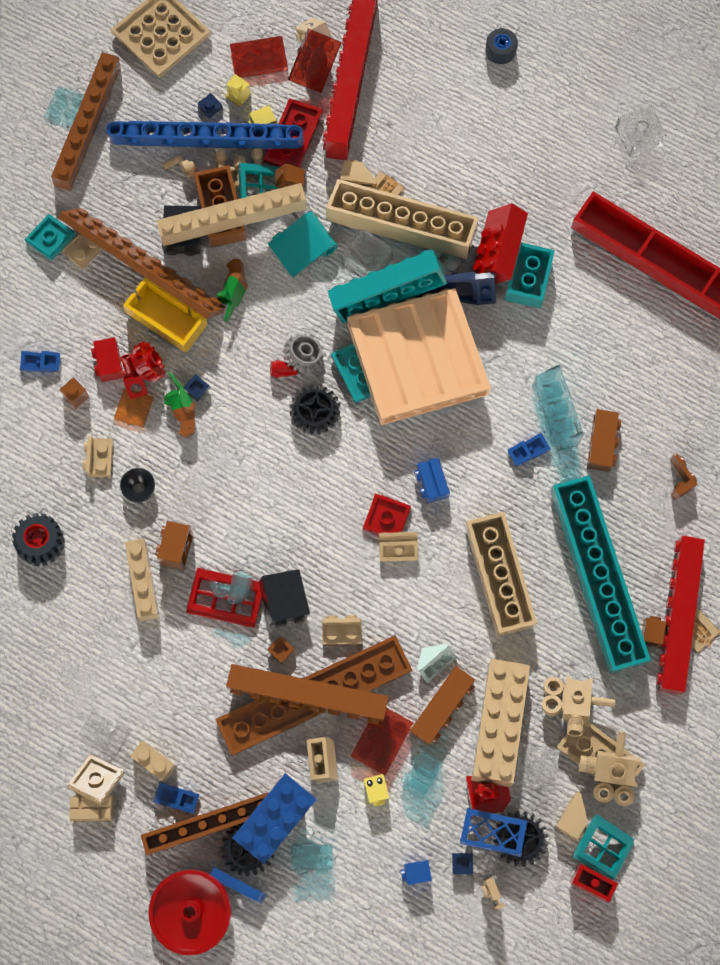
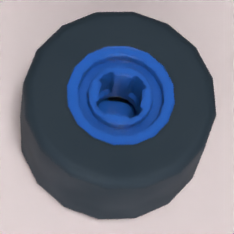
(501, 46)

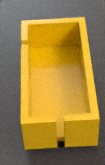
(165, 315)

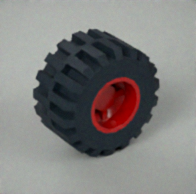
(38, 539)

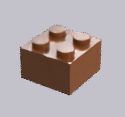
(174, 545)

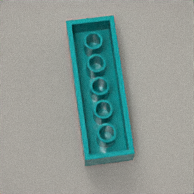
(388, 285)

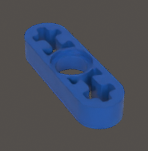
(238, 885)

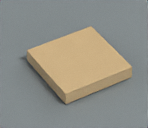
(95, 779)

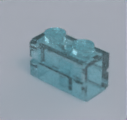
(311, 857)

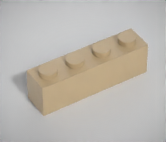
(142, 580)

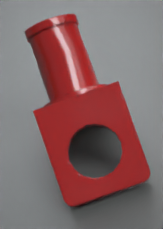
(131, 377)

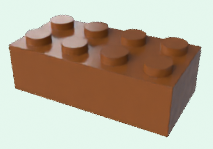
(214, 188)

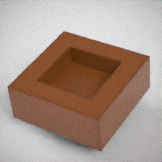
(281, 649)

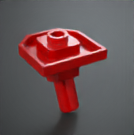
(487, 797)

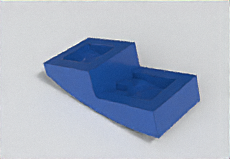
(39, 362)
(529, 450)
(176, 798)

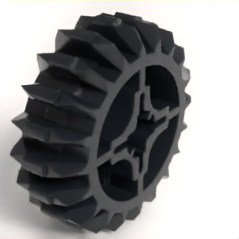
(322, 410)
(538, 836)
(237, 863)

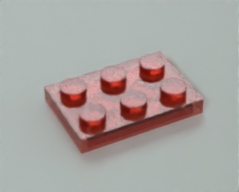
(259, 57)
(314, 60)
(382, 742)

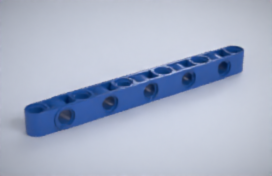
(205, 134)

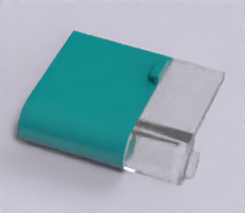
(297, 239)

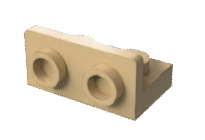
(98, 457)
(341, 631)

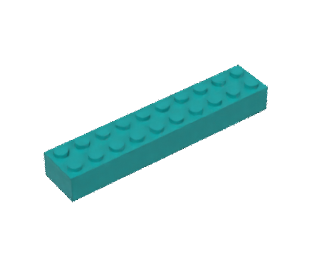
(600, 575)

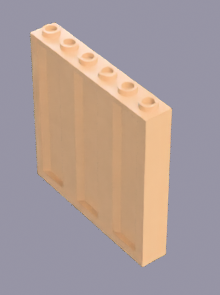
(418, 356)

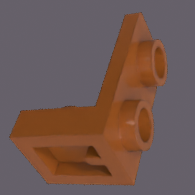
(688, 477)

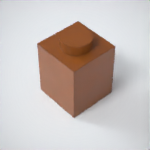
(289, 175)
(74, 393)
(653, 631)

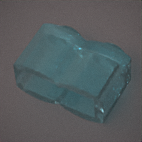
(421, 776)

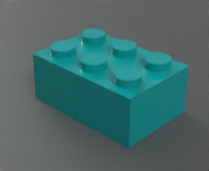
(530, 275)

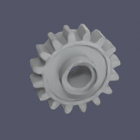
(303, 353)

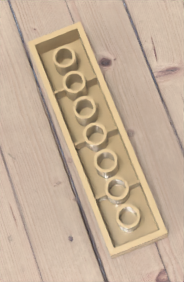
(402, 218)

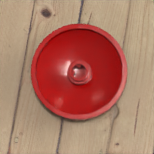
(190, 912)

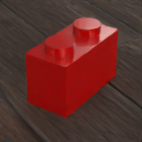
(108, 359)
(593, 883)

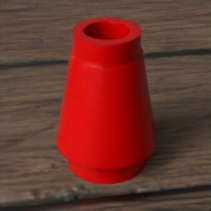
(280, 369)

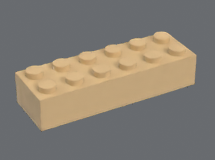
(500, 574)
(500, 723)

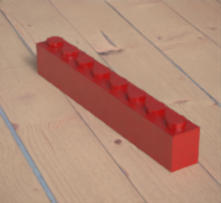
(681, 615)

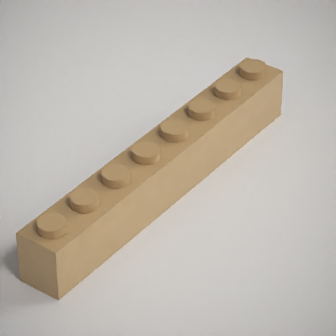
(232, 214)

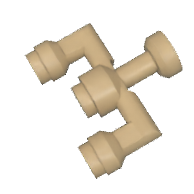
(221, 157)

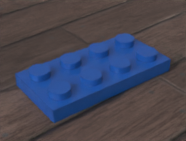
(274, 818)

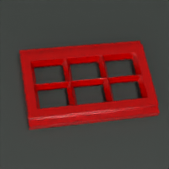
(218, 614)

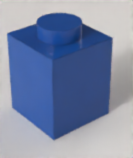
(416, 872)

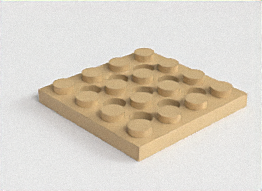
(173, 54)

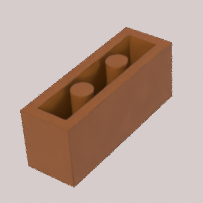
(603, 440)

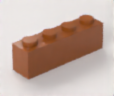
(442, 706)

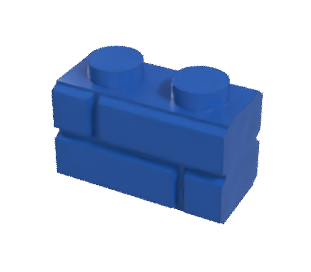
(432, 480)

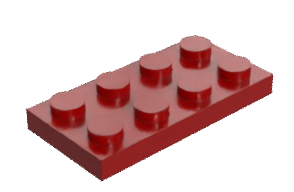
(307, 118)

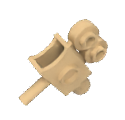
(575, 702)
(612, 769)

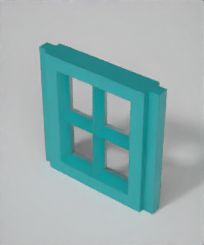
(254, 169)
(613, 832)

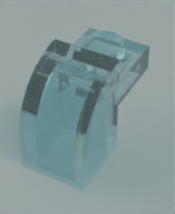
(238, 590)

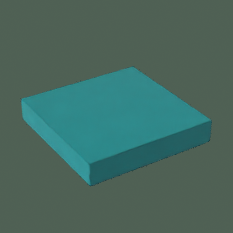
(50, 237)

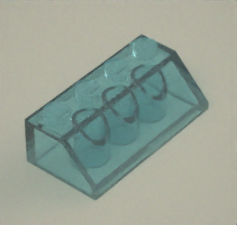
(557, 409)

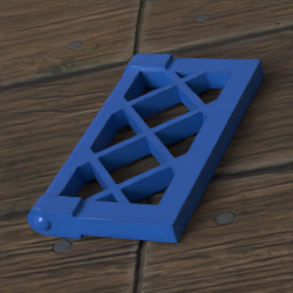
(506, 820)

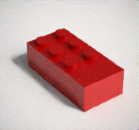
(500, 242)

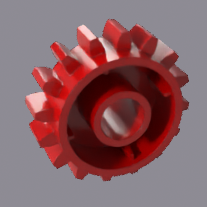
(147, 362)

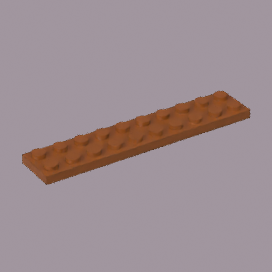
(142, 263)
(360, 671)

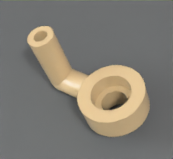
(188, 167)

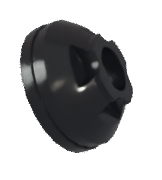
(135, 476)

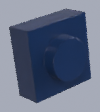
(209, 105)
(196, 387)
(462, 863)

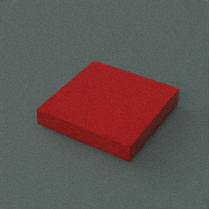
(386, 515)

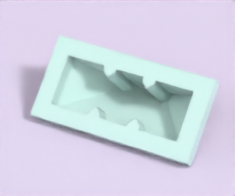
(434, 660)

